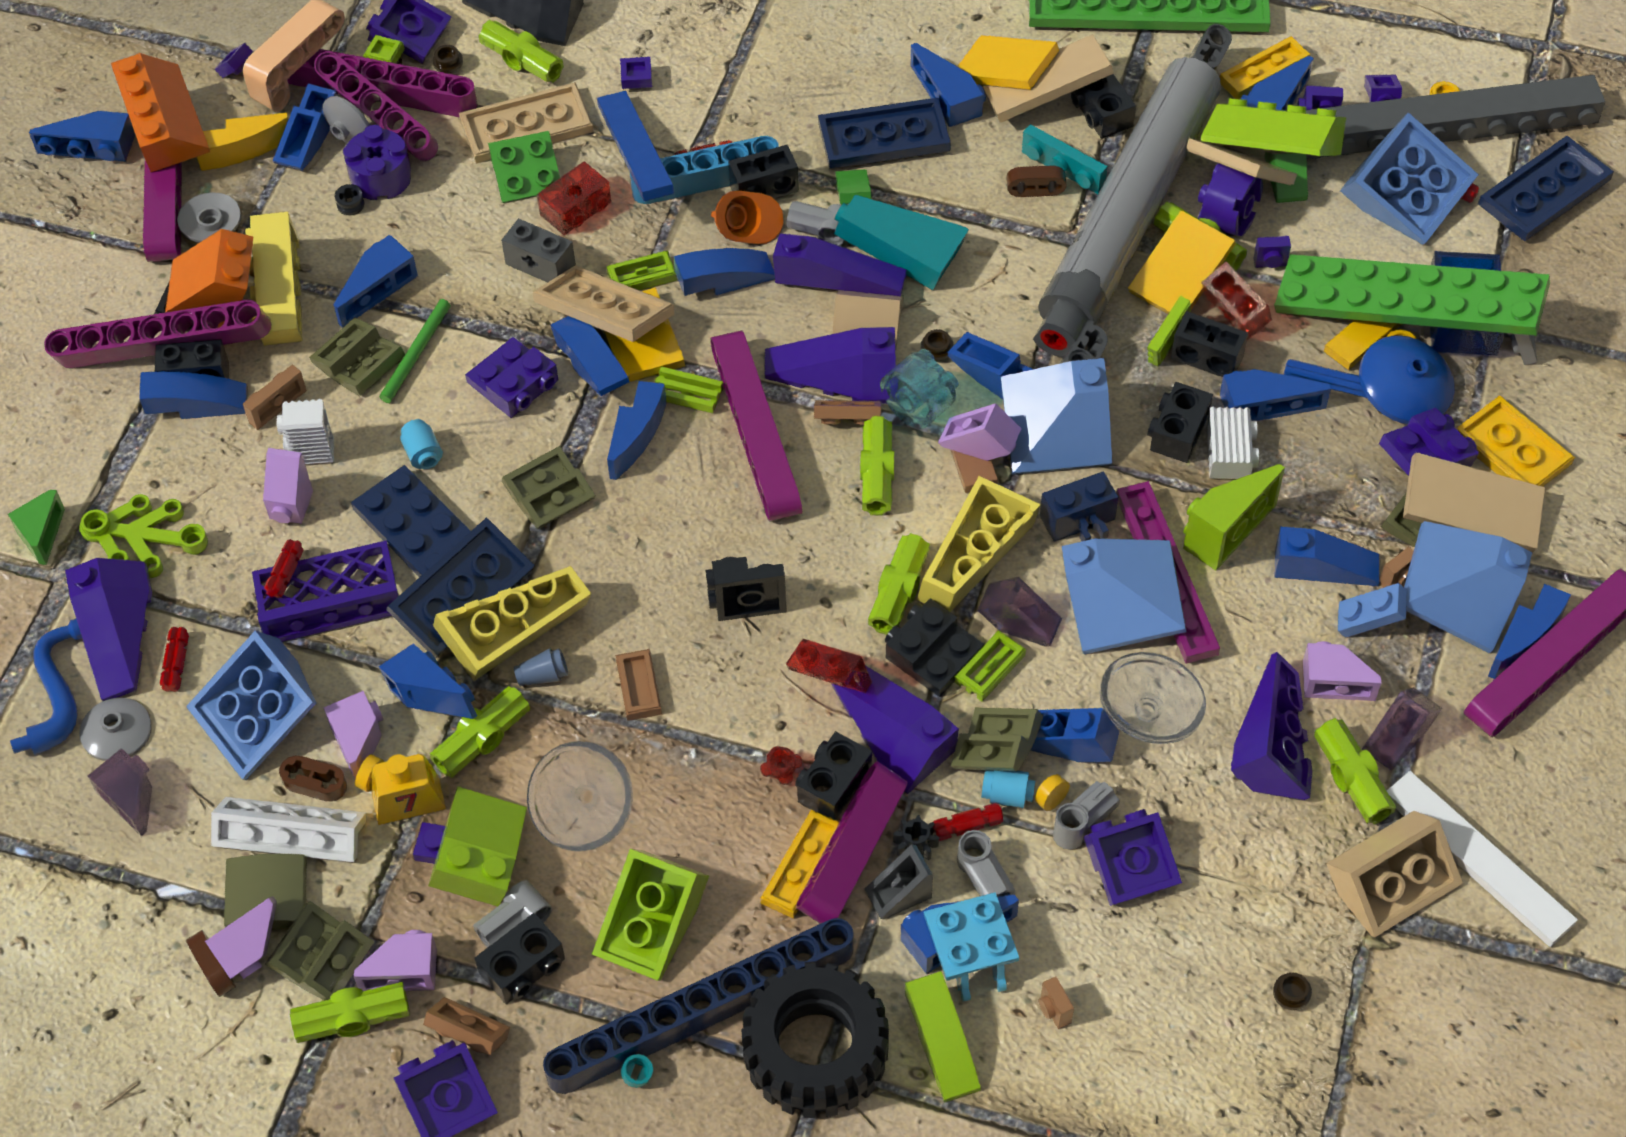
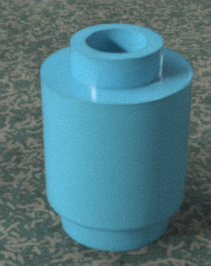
(420, 444)
(1008, 787)

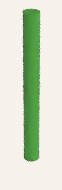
(415, 351)

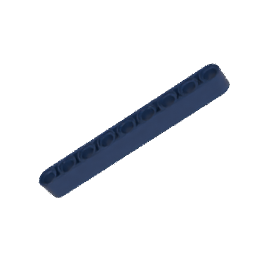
(679, 1006)

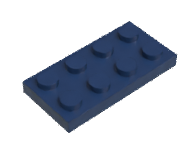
(884, 133)
(1545, 188)
(410, 519)
(470, 571)

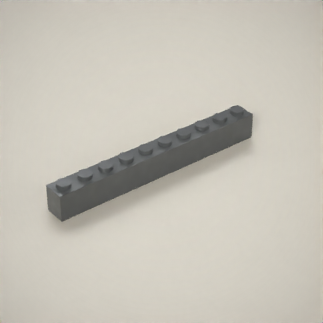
(1476, 112)

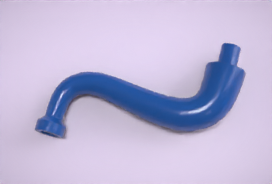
(64, 717)

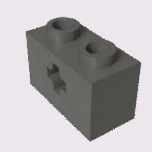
(537, 251)

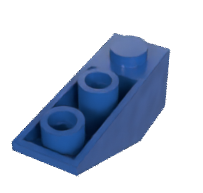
(91, 136)
(425, 686)
(1077, 735)

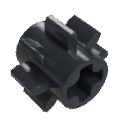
(916, 829)

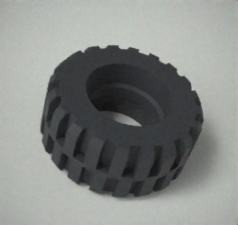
(807, 993)

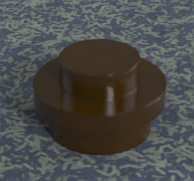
(447, 59)
(938, 343)
(1292, 991)

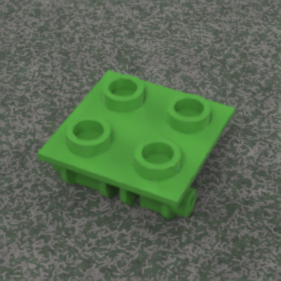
(524, 165)

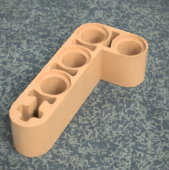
(288, 50)

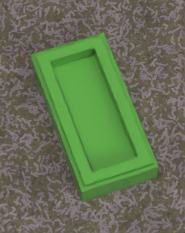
(852, 183)

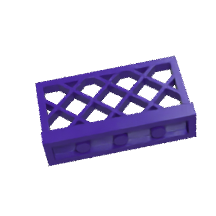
(330, 609)

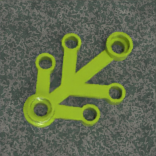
(141, 530)

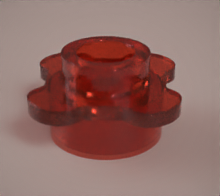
(781, 755)

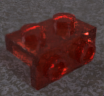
(830, 665)

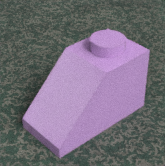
(981, 433)
(286, 486)
(1337, 673)
(355, 728)
(244, 940)
(403, 959)

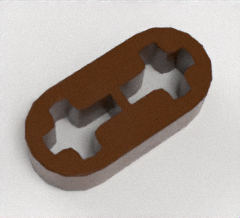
(1036, 181)
(311, 782)
(209, 964)

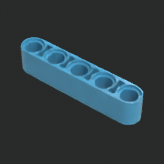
(705, 168)

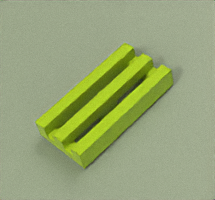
(644, 277)
(1164, 338)
(690, 385)
(983, 691)

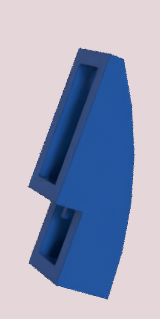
(304, 129)
(722, 270)
(589, 355)
(985, 361)
(191, 394)
(636, 427)
(1529, 627)

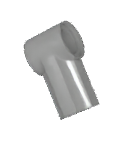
(814, 220)
(1083, 812)
(983, 870)
(517, 905)

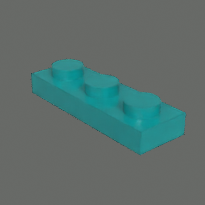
(1053, 152)

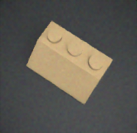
(1395, 872)

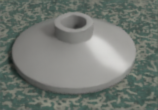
(343, 118)
(208, 214)
(128, 733)

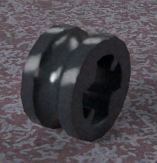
(349, 191)

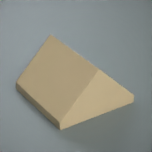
(866, 310)

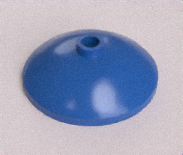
(1405, 378)

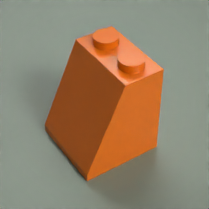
(211, 272)

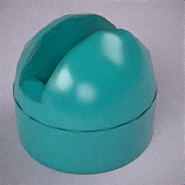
(644, 1075)

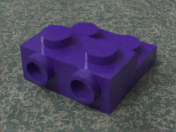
(413, 23)
(513, 376)
(1430, 435)
(1132, 856)
(444, 1092)

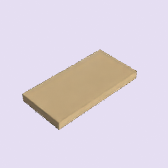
(1070, 70)
(551, 110)
(603, 303)
(1473, 500)

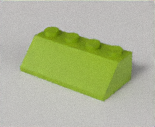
(1276, 129)

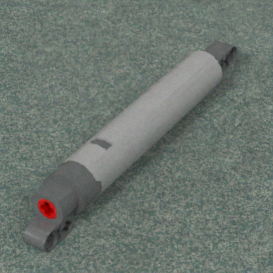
(1129, 202)

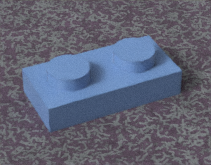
(1372, 610)

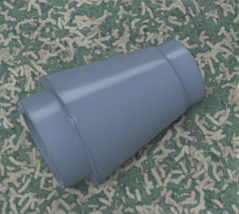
(542, 668)

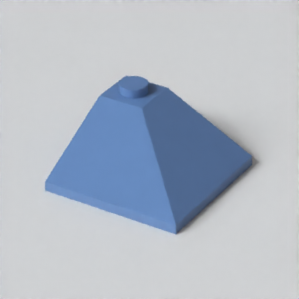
(1410, 180)
(1060, 416)
(1465, 582)
(1123, 591)
(253, 702)

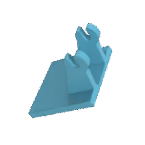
(972, 938)

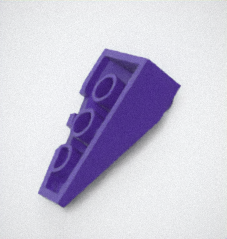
(830, 266)
(837, 363)
(110, 613)
(900, 728)
(1271, 739)

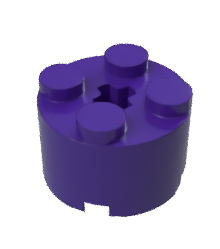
(378, 162)
(1230, 199)

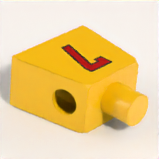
(405, 788)

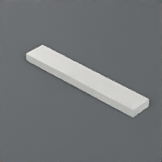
(1486, 862)

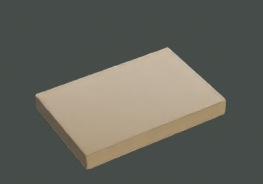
(1241, 162)

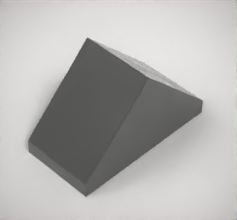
(901, 884)

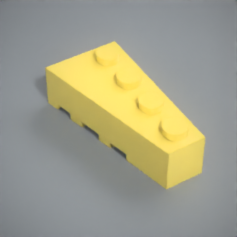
(276, 275)
(978, 539)
(499, 626)

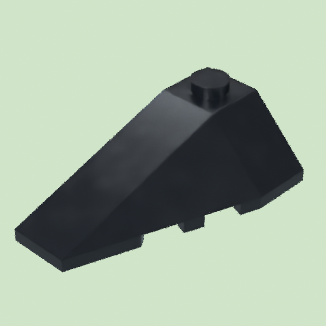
(545, 19)

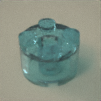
(919, 389)

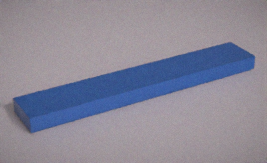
(635, 146)

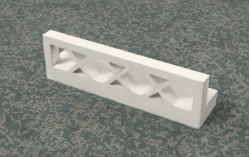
(286, 829)

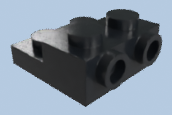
(745, 591)
(931, 646)

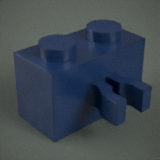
(1079, 507)

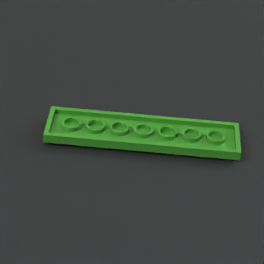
(1151, 14)
(1413, 294)

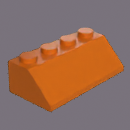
(160, 110)

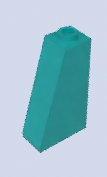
(901, 237)

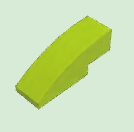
(942, 1036)

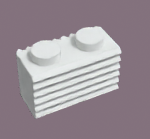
(307, 430)
(1230, 443)

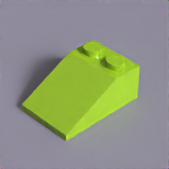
(1230, 514)
(478, 847)
(649, 913)

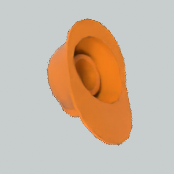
(748, 217)

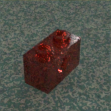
(574, 198)
(1236, 300)

